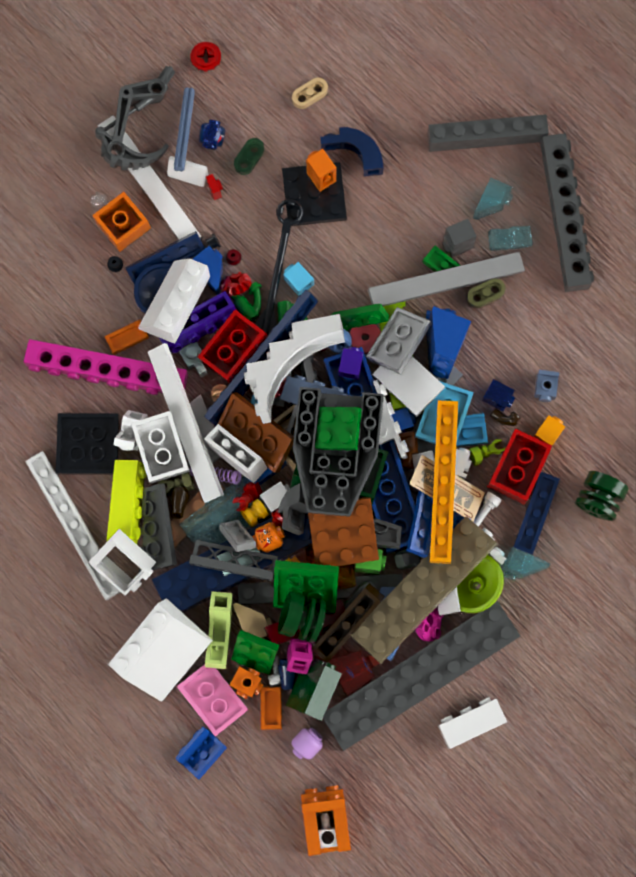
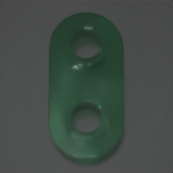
(248, 157)

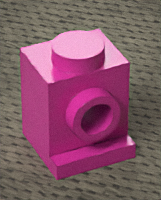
(299, 656)

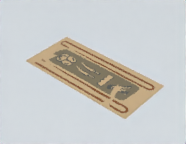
(466, 496)

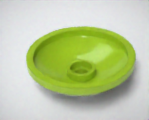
(491, 578)

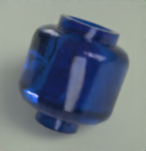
(212, 135)

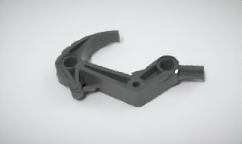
(139, 96)

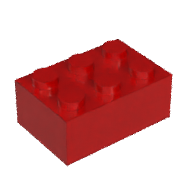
(232, 346)
(519, 466)

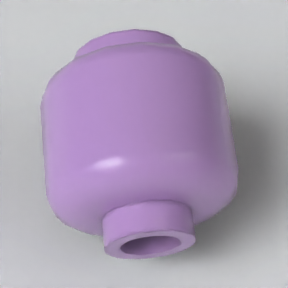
(307, 743)

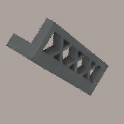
(230, 567)

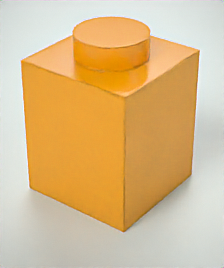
(550, 430)

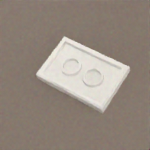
(414, 386)

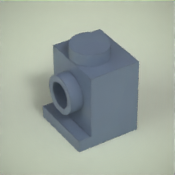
(547, 377)

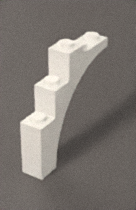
(285, 355)

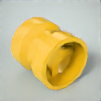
(254, 513)

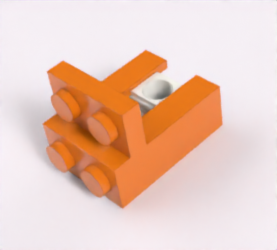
(320, 802)

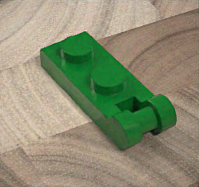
(363, 316)

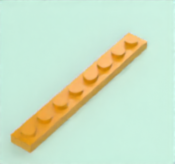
(444, 482)

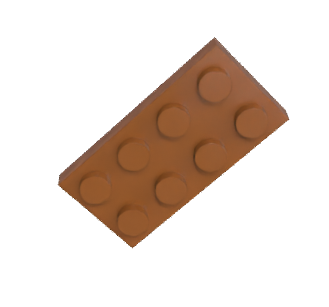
(266, 440)

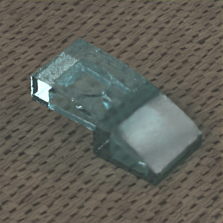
(511, 238)

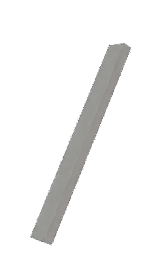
(446, 279)

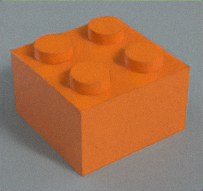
(121, 221)

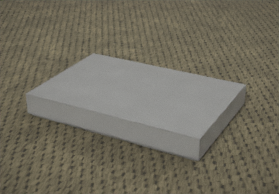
(398, 340)

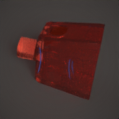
(355, 670)

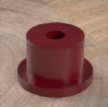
(233, 260)

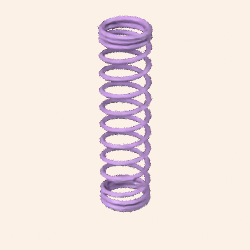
(233, 475)

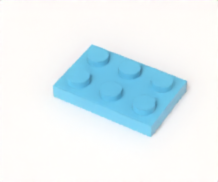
(427, 426)

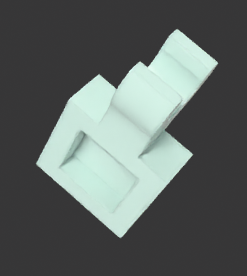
(190, 357)

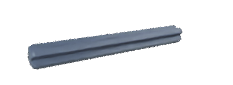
(184, 129)

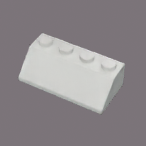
(175, 299)

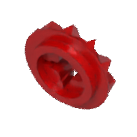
(199, 50)
(231, 285)

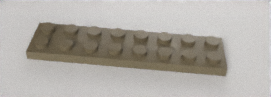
(422, 592)

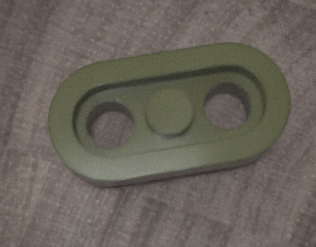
(485, 293)

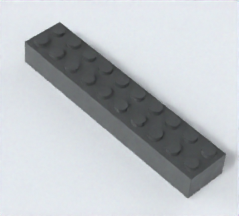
(420, 675)

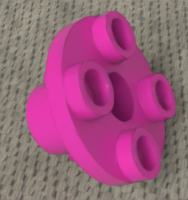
(430, 627)

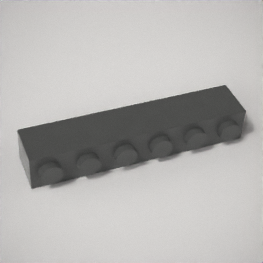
(487, 133)

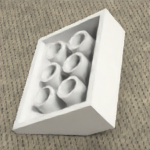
(160, 650)

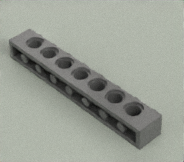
(560, 145)

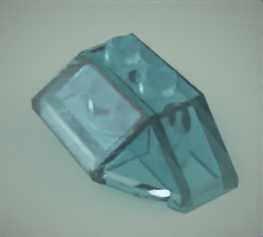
(205, 522)

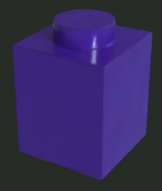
(351, 363)

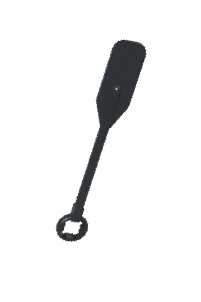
(267, 319)

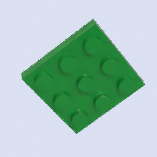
(306, 579)

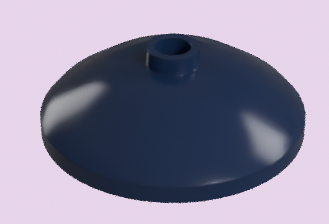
(148, 284)

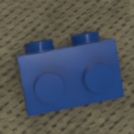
(201, 752)

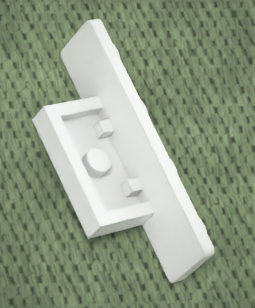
(390, 429)

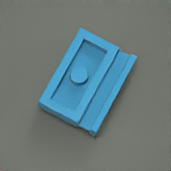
(473, 431)

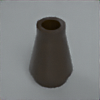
(178, 501)

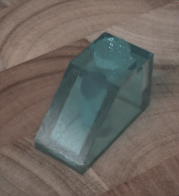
(493, 199)
(521, 565)

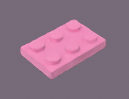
(212, 699)

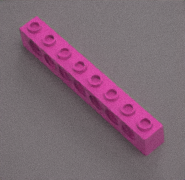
(38, 350)

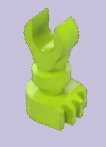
(477, 454)

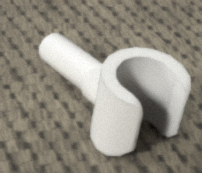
(274, 679)

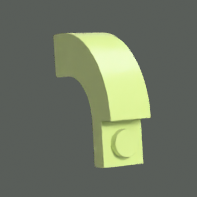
(219, 629)

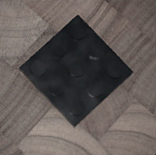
(317, 205)
(86, 443)

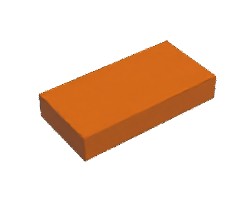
(126, 337)
(271, 708)

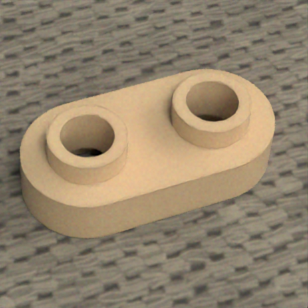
(308, 92)

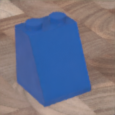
(445, 341)

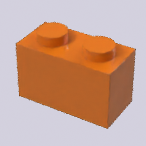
(321, 169)

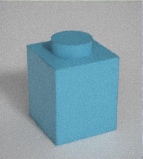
(298, 278)

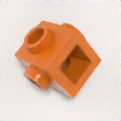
(240, 678)

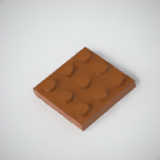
(343, 538)

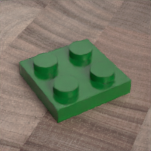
(338, 428)
(255, 652)

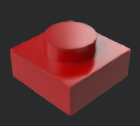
(215, 186)

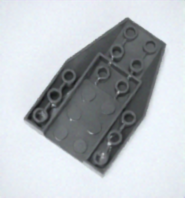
(335, 477)

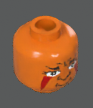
(268, 537)

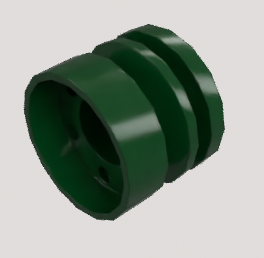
(602, 494)
(305, 618)

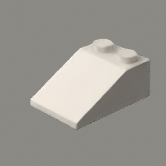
(160, 447)

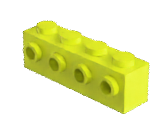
(126, 499)

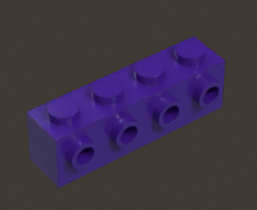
(203, 320)

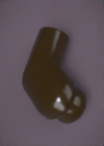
(504, 419)

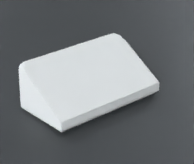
(192, 173)

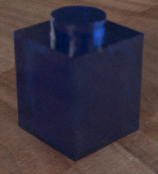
(499, 395)

